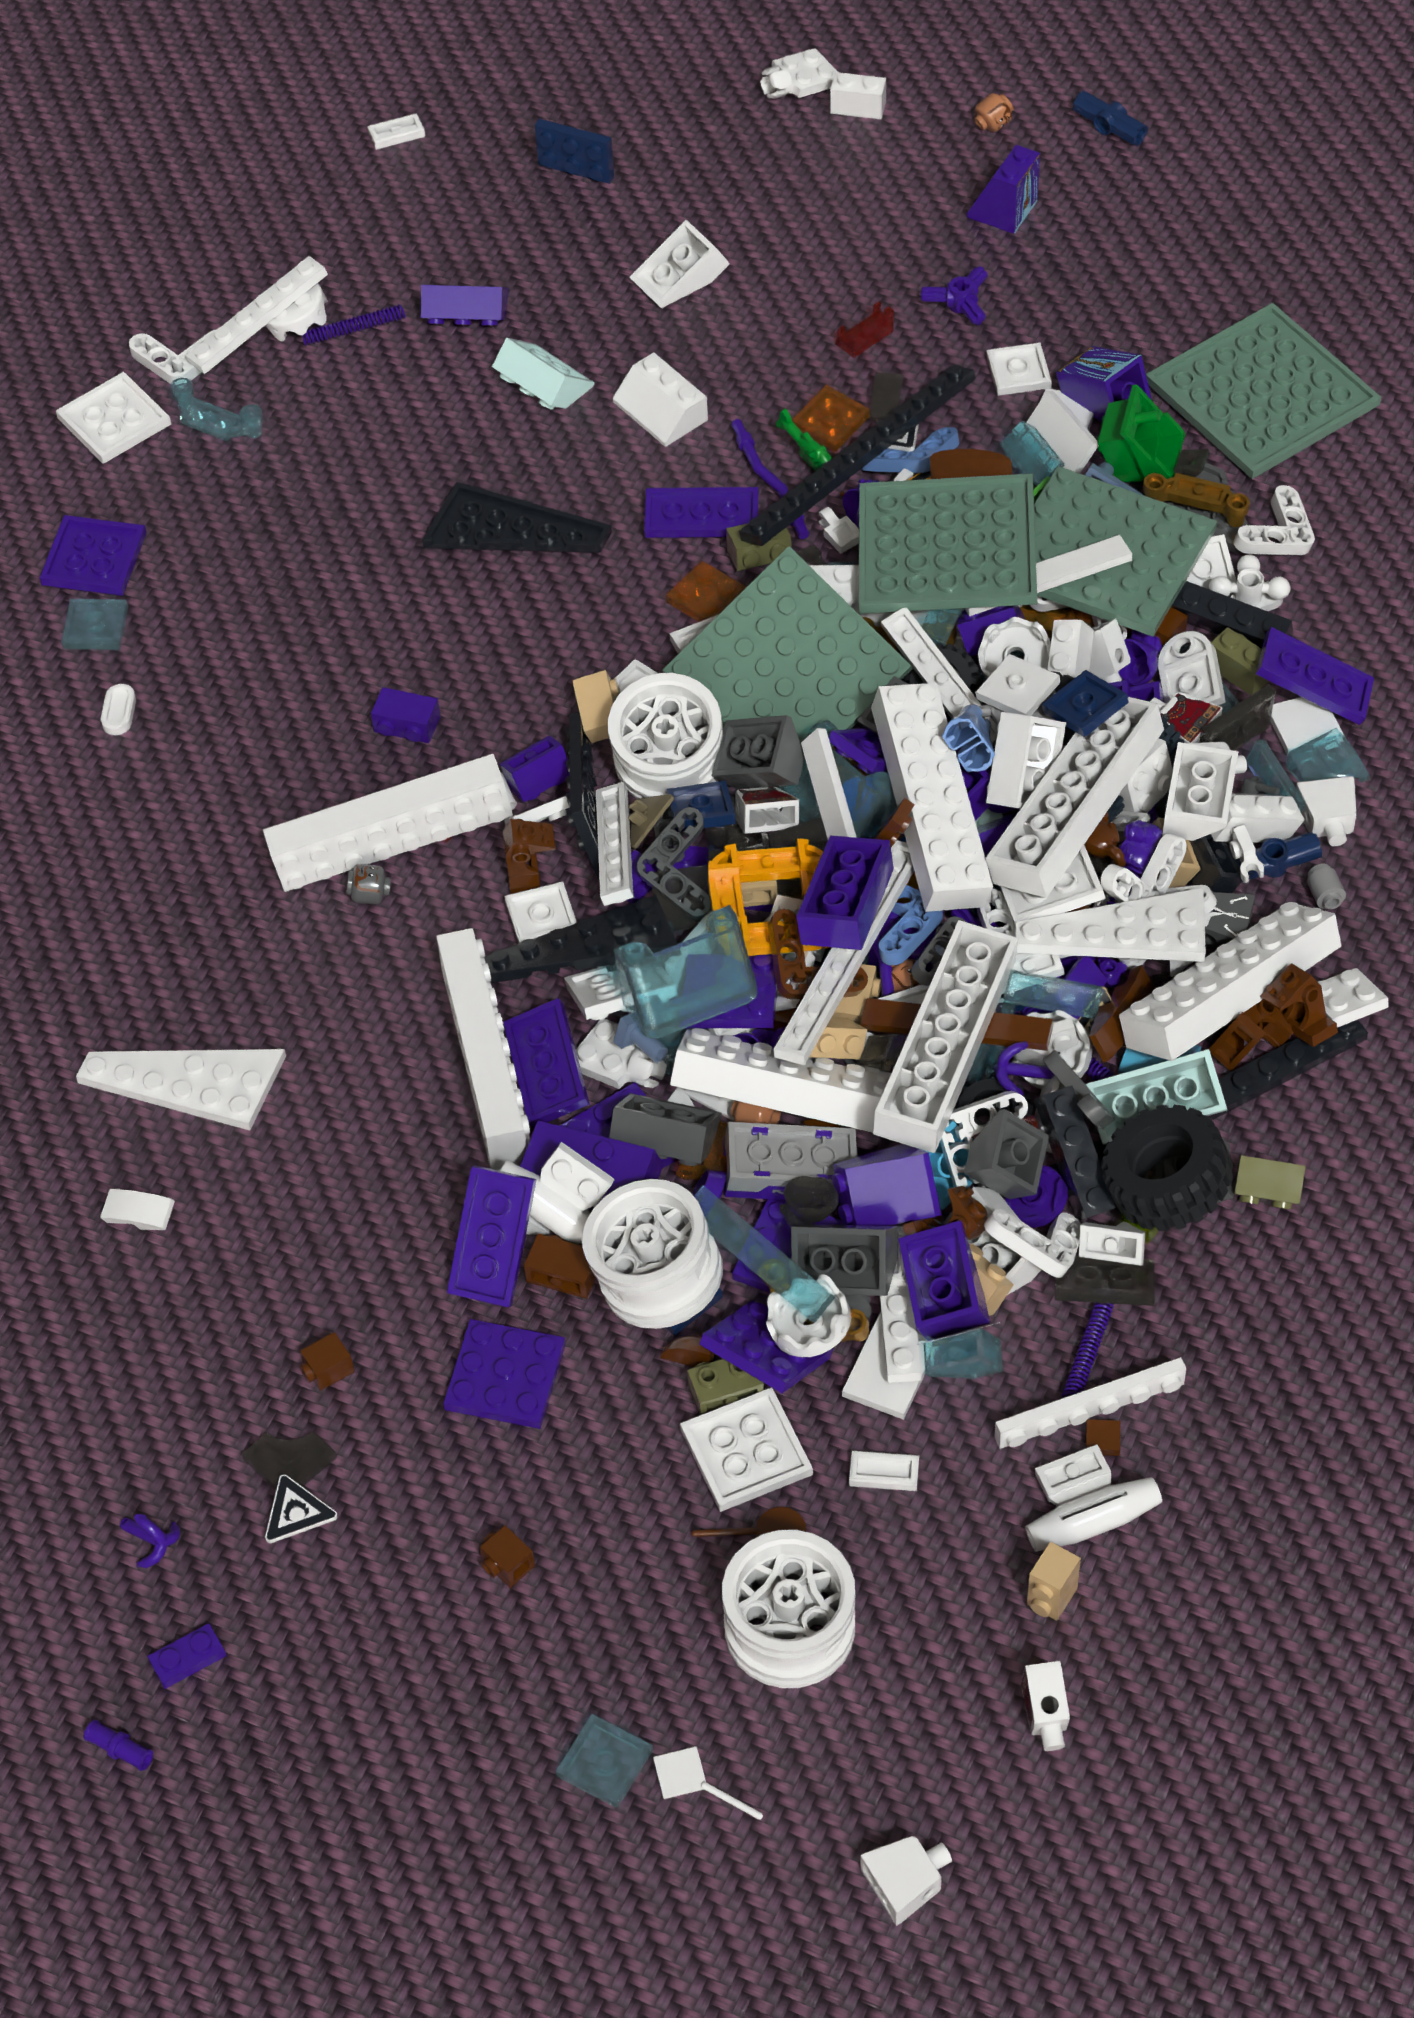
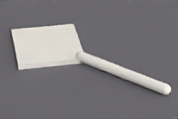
(683, 1774)

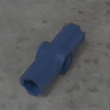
(1110, 118)
(1279, 854)

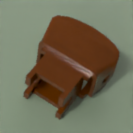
(968, 463)

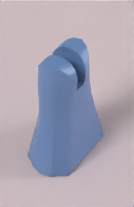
(973, 736)

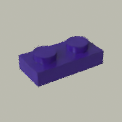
(186, 1656)

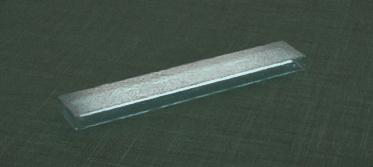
(763, 1257)

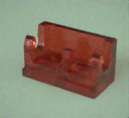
(867, 331)

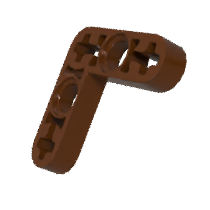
(797, 969)

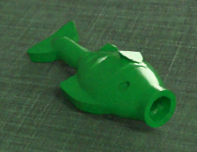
(810, 450)

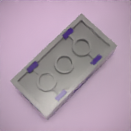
(770, 1155)

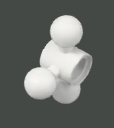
(1250, 583)

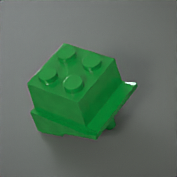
(1139, 438)

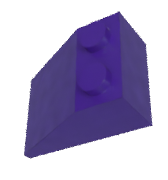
(943, 1281)

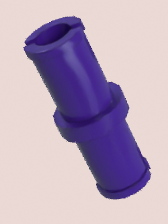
(118, 1745)

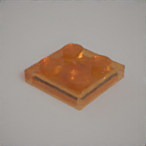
(831, 417)
(704, 592)

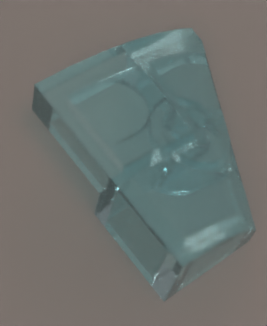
(1326, 758)

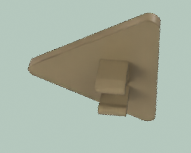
(645, 815)

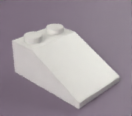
(679, 266)

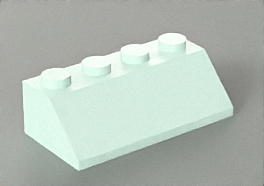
(1183, 1082)

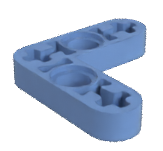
(917, 460)
(912, 917)

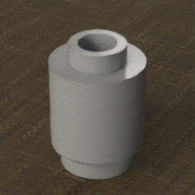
(1325, 886)

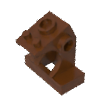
(521, 844)
(1300, 995)
(1256, 1023)
(964, 1208)

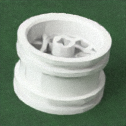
(660, 718)
(652, 1253)
(781, 1583)

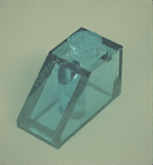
(964, 1355)

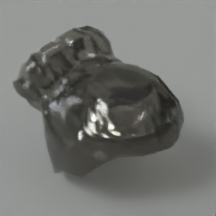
(808, 1200)

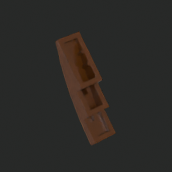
(1107, 1029)

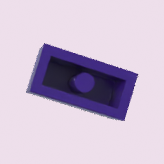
(405, 715)
(536, 769)

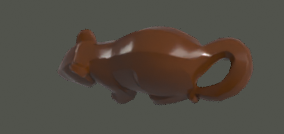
(1103, 842)

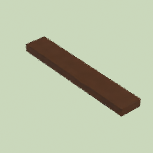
(1003, 1028)

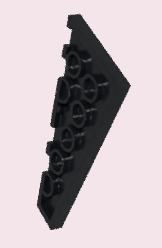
(499, 522)
(581, 787)
(586, 942)

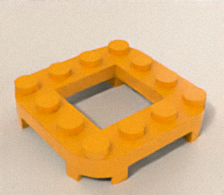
(735, 867)

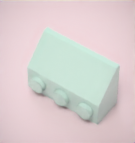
(540, 374)

